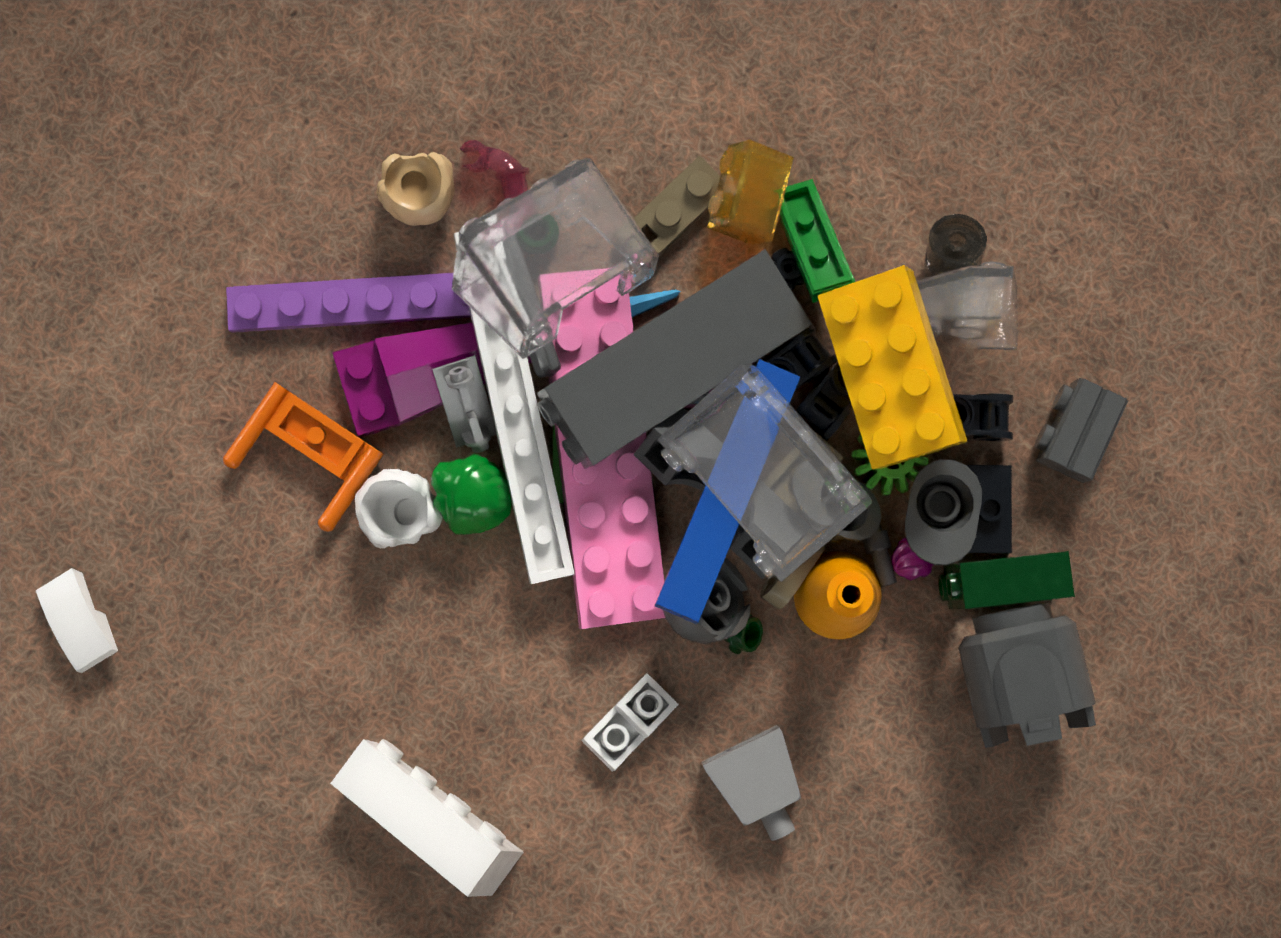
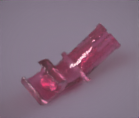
(507, 167)

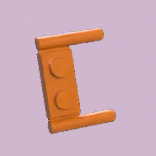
(316, 438)

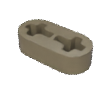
(780, 593)

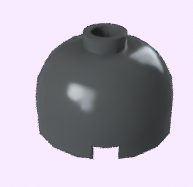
(723, 603)

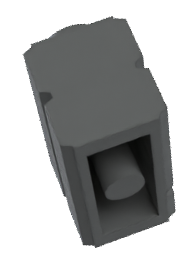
(1080, 429)

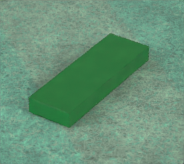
(813, 240)

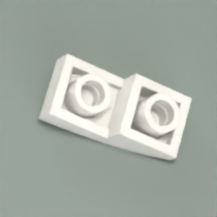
(75, 622)
(629, 722)

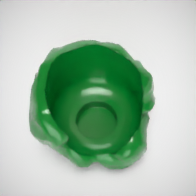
(471, 494)

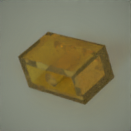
(749, 192)

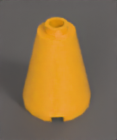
(821, 600)

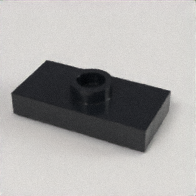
(995, 515)

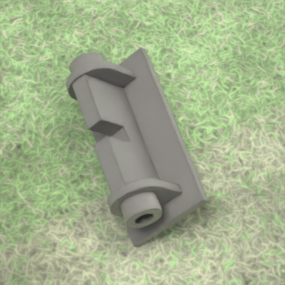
(466, 403)

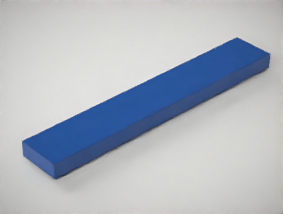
(708, 536)

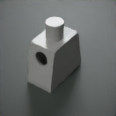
(757, 781)

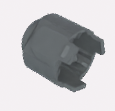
(1026, 672)

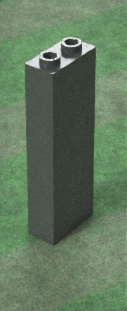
(672, 360)

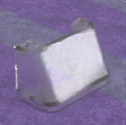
(766, 470)

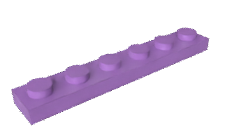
(343, 302)

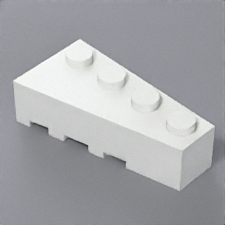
(426, 819)

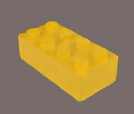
(892, 367)

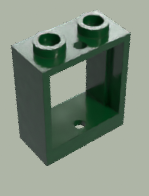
(1007, 581)

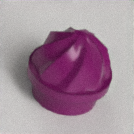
(907, 563)

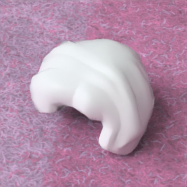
(396, 508)

